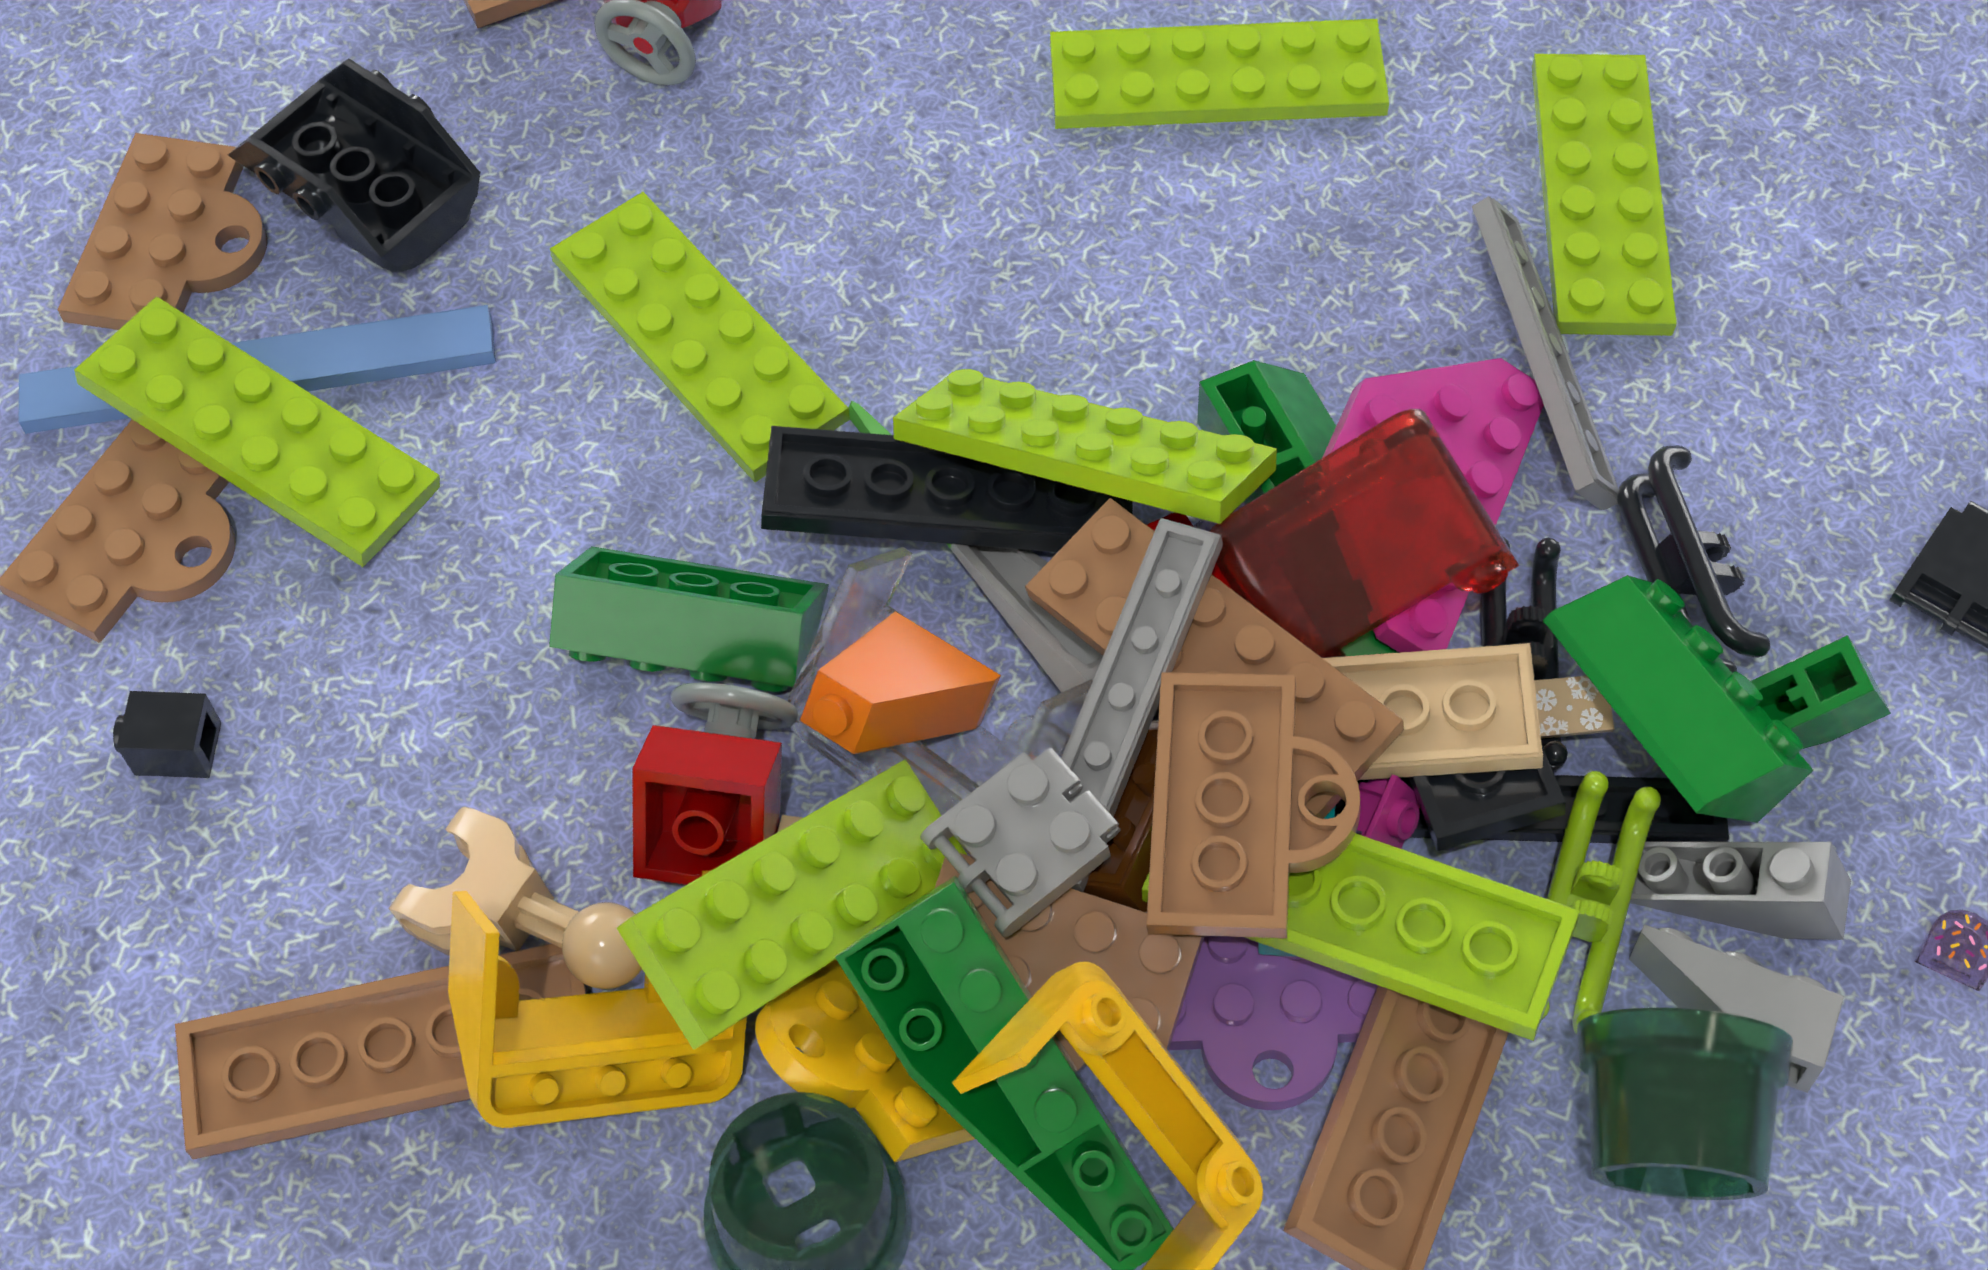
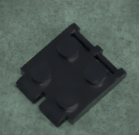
(1952, 575)

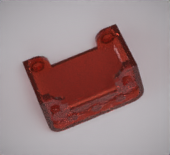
(1363, 536)

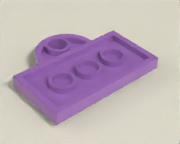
(1264, 1008)

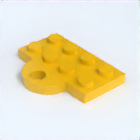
(852, 1063)

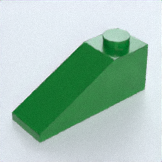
(1823, 693)

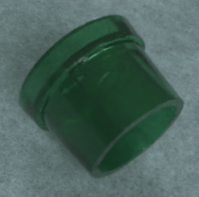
(1683, 1100)
(852, 1182)

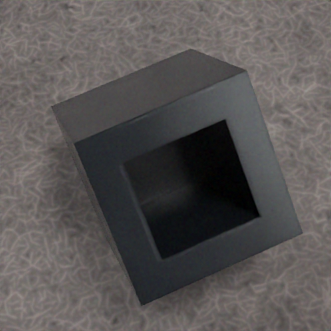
(167, 734)

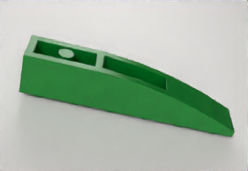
(1280, 412)
(939, 999)

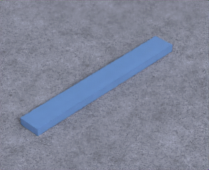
(306, 358)

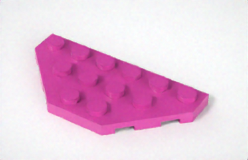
(1486, 421)

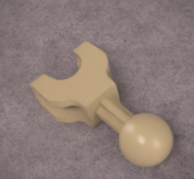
(518, 905)

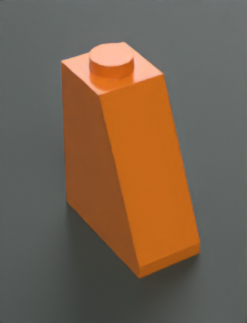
(898, 689)

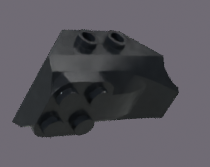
(367, 166)

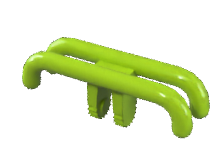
(1598, 888)

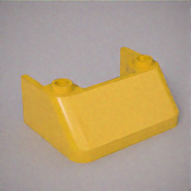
(573, 1051)
(1151, 1093)

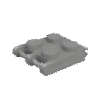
(1025, 837)

